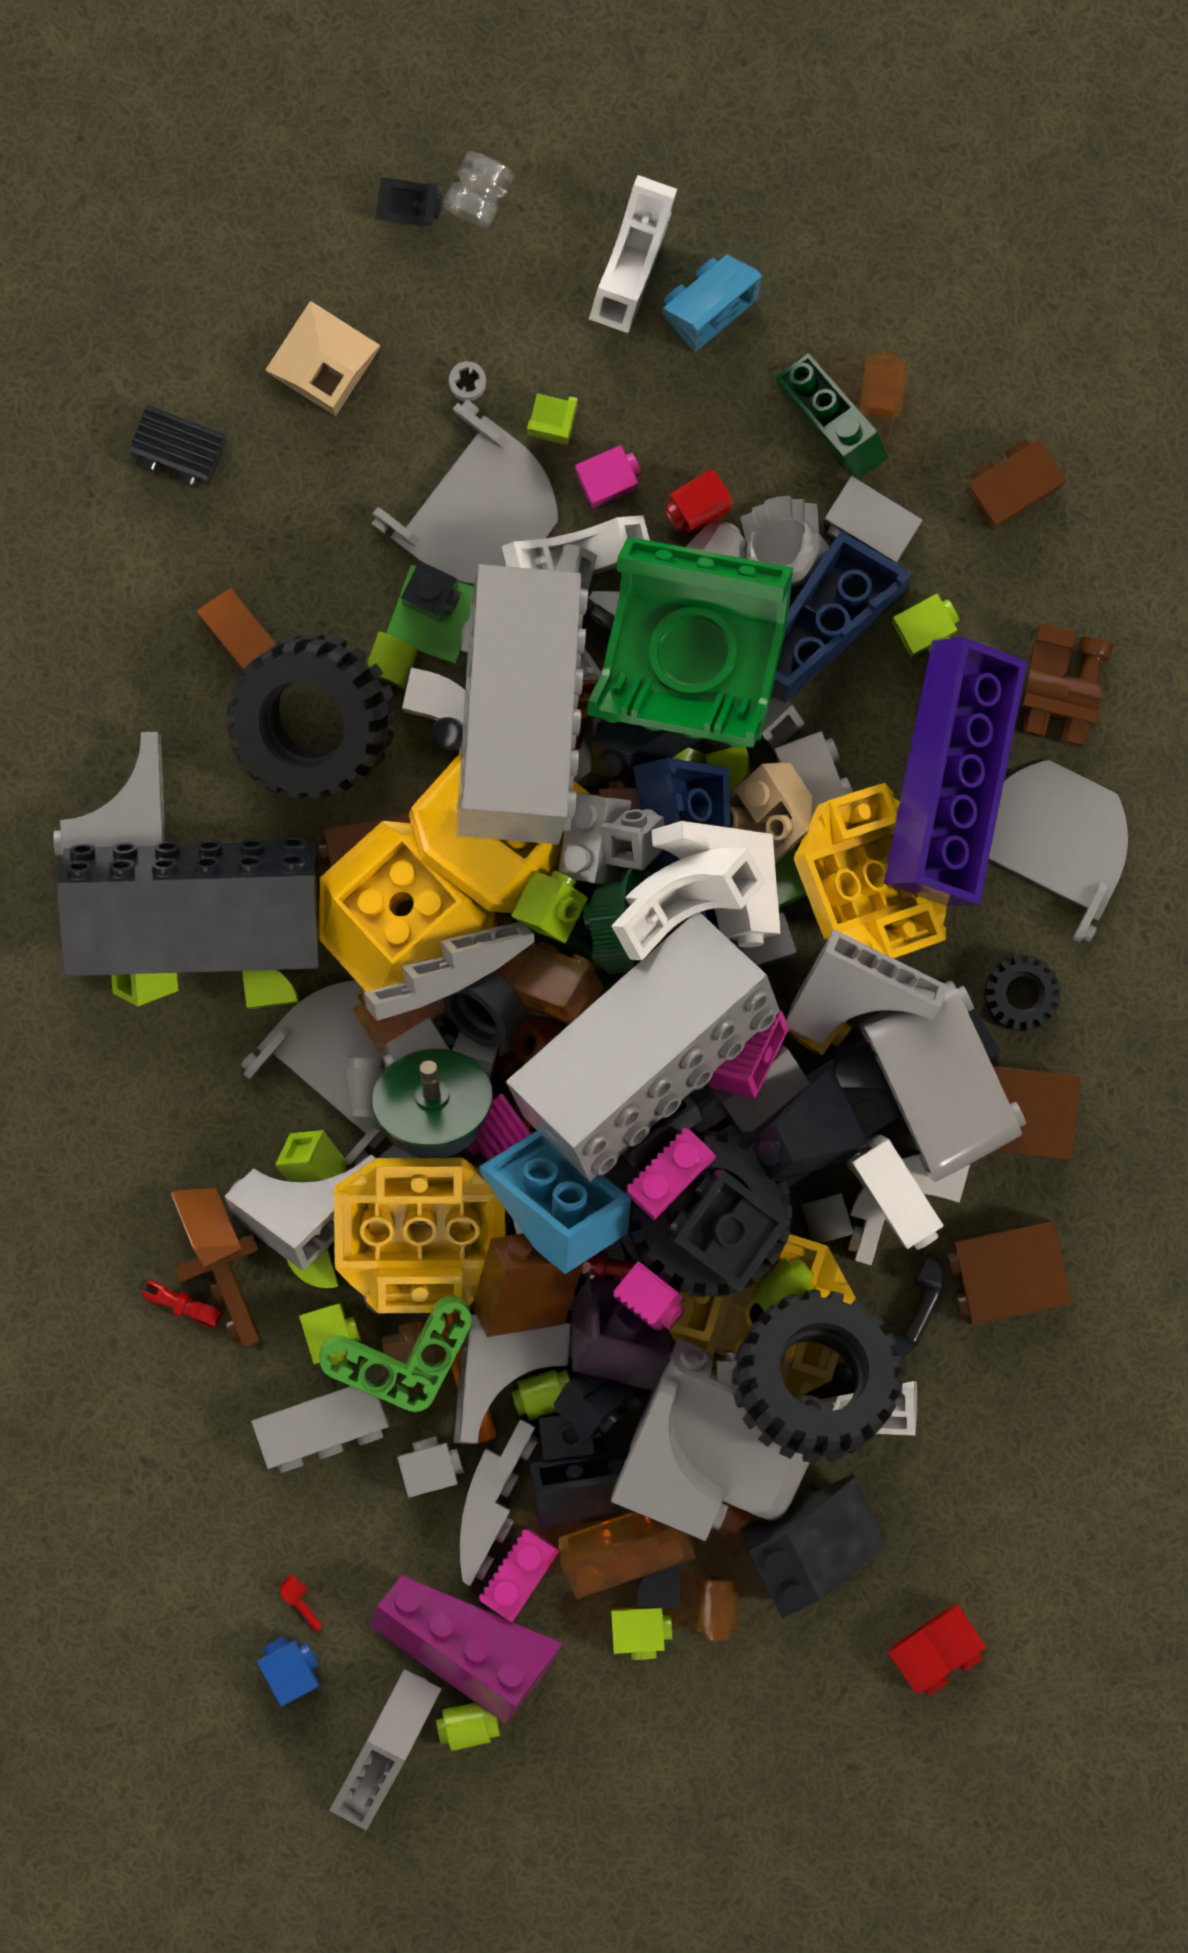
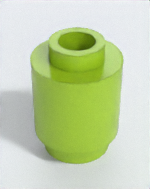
(783, 1281)
(539, 1393)
(466, 1726)

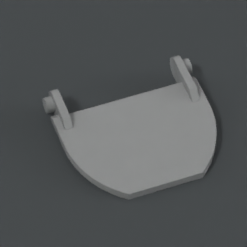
(483, 502)
(1062, 836)
(317, 1045)

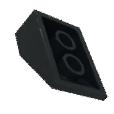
(813, 1544)

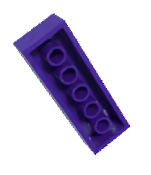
(955, 772)

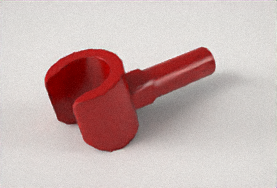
(292, 1592)

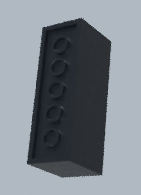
(189, 907)

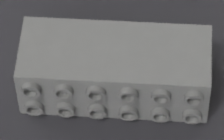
(521, 704)
(644, 1046)

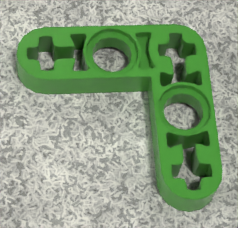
(413, 1370)

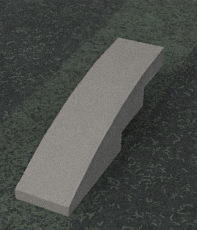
(463, 963)

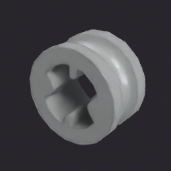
(454, 377)

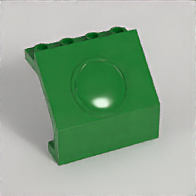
(693, 642)

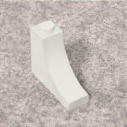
(761, 913)
(895, 1192)

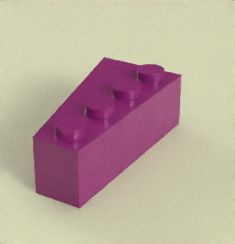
(466, 1646)

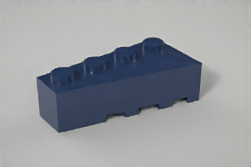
(684, 793)

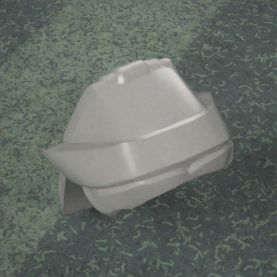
(785, 534)

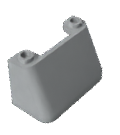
(943, 1084)
(721, 1444)

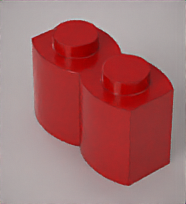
(698, 503)
(937, 1650)

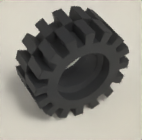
(1047, 986)

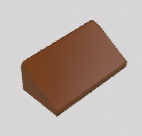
(236, 627)
(206, 1224)

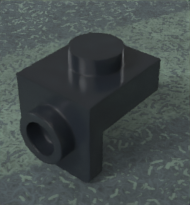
(408, 202)

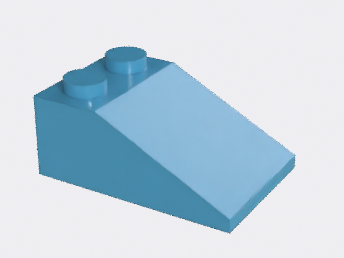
(713, 300)
(555, 1203)

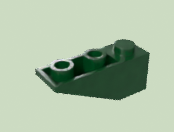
(833, 417)

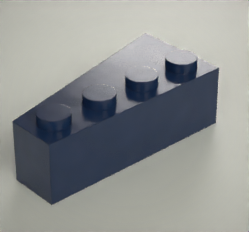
(834, 608)

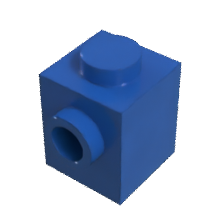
(289, 1669)

